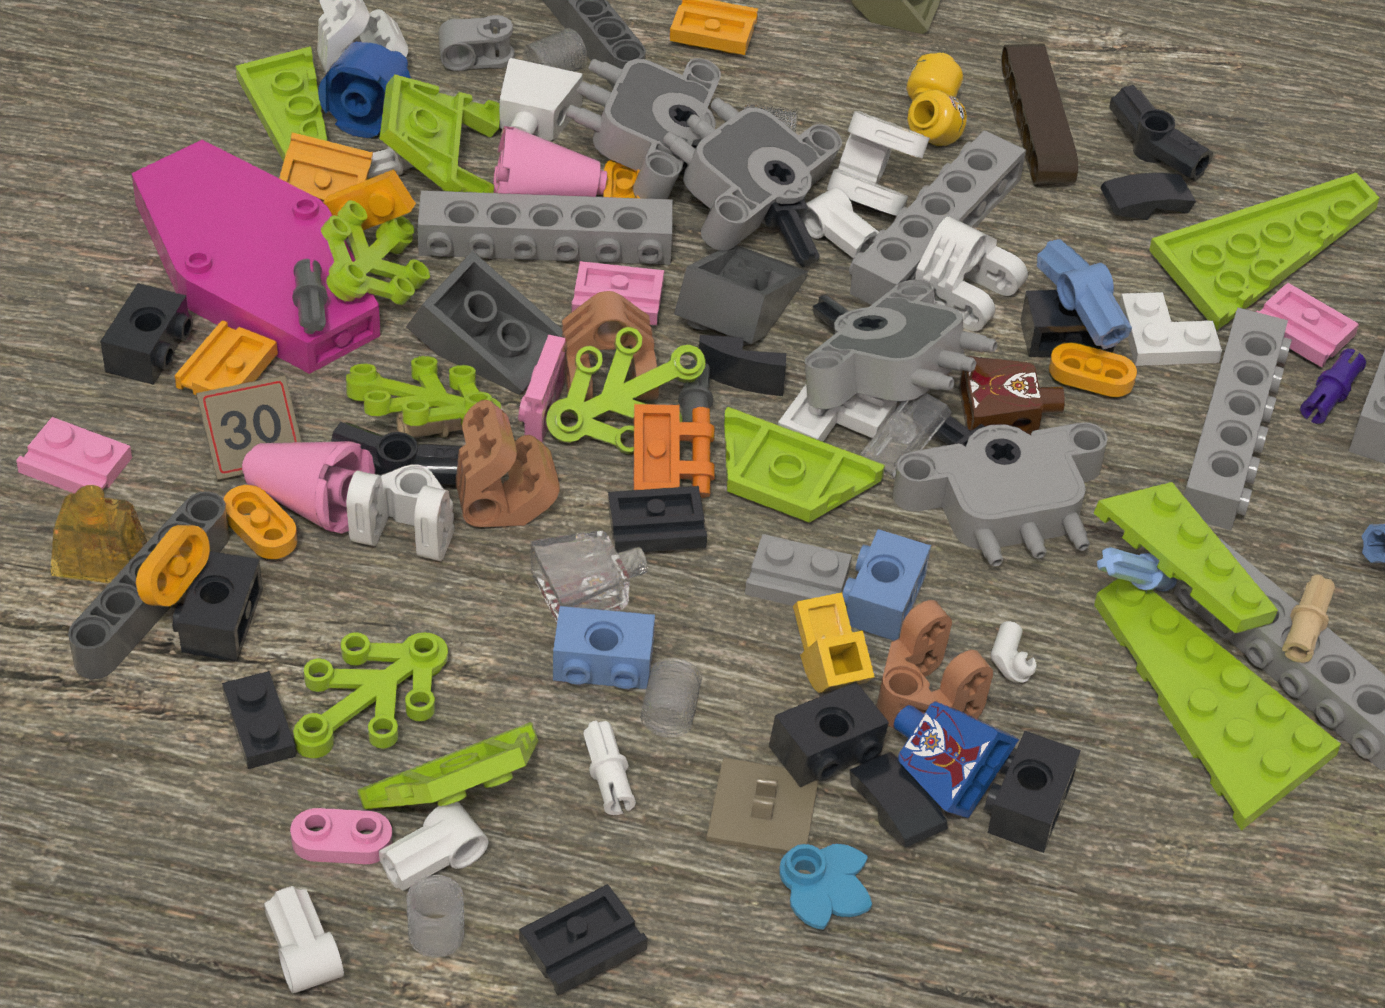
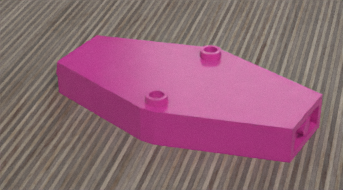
(233, 247)

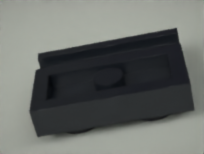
(657, 519)
(582, 939)

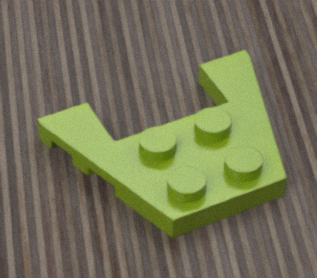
(427, 130)

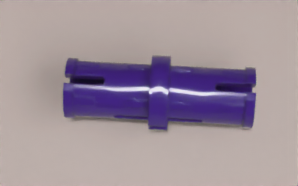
(1333, 386)

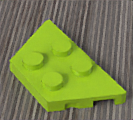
(790, 468)
(452, 774)

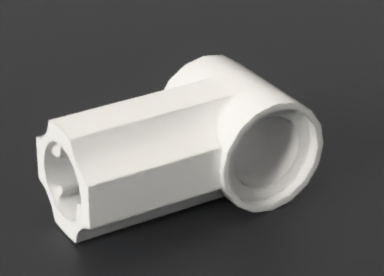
(834, 217)
(444, 840)
(304, 949)

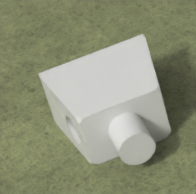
(538, 97)

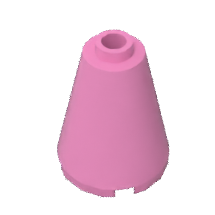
(544, 168)
(309, 477)

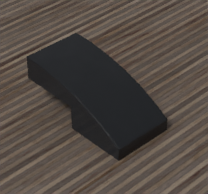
(1141, 193)
(741, 368)
(901, 801)

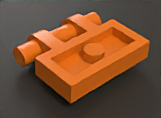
(658, 448)

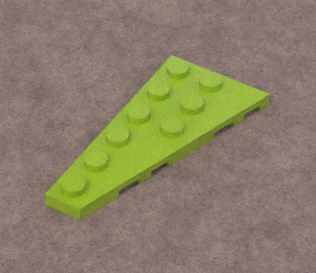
(1252, 250)
(1222, 711)

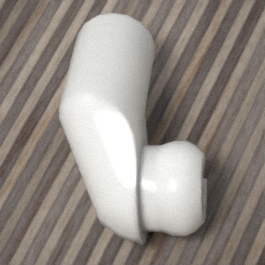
(1007, 658)

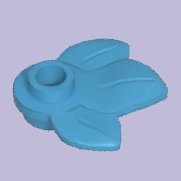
(829, 887)

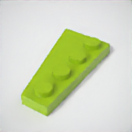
(284, 96)
(1190, 552)

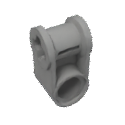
(473, 45)

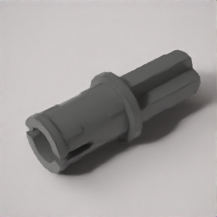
(309, 296)
(695, 393)

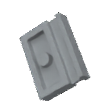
(795, 571)

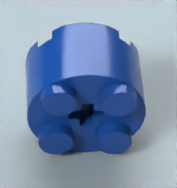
(357, 86)

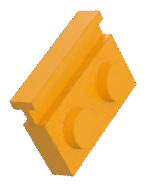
(714, 25)
(323, 166)
(226, 359)

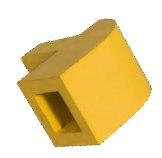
(831, 650)

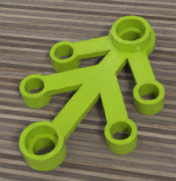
(349, 278)
(367, 385)
(616, 394)
(371, 686)

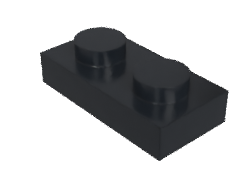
(258, 720)

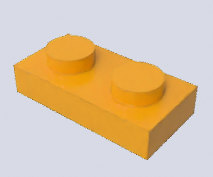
(381, 197)

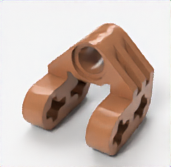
(597, 324)
(488, 457)
(919, 654)

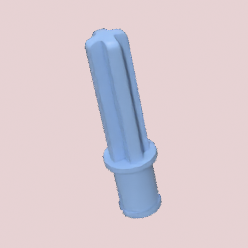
(1138, 569)

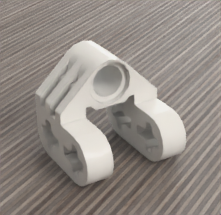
(349, 19)
(867, 157)
(966, 252)
(408, 496)

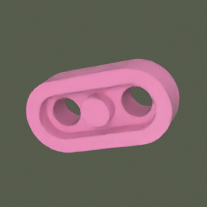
(341, 836)

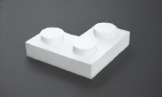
(1163, 342)
(859, 413)

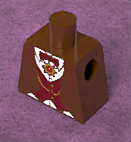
(1006, 395)

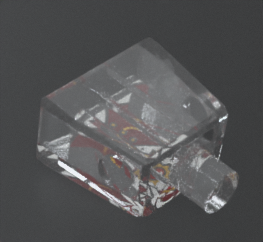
(584, 571)

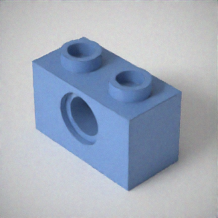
(886, 584)
(603, 647)

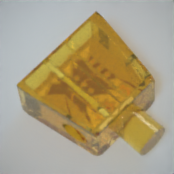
(94, 536)

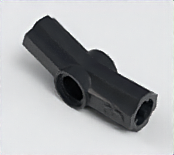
(1156, 134)
(400, 450)

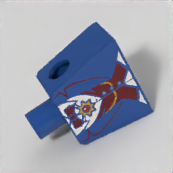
(952, 754)

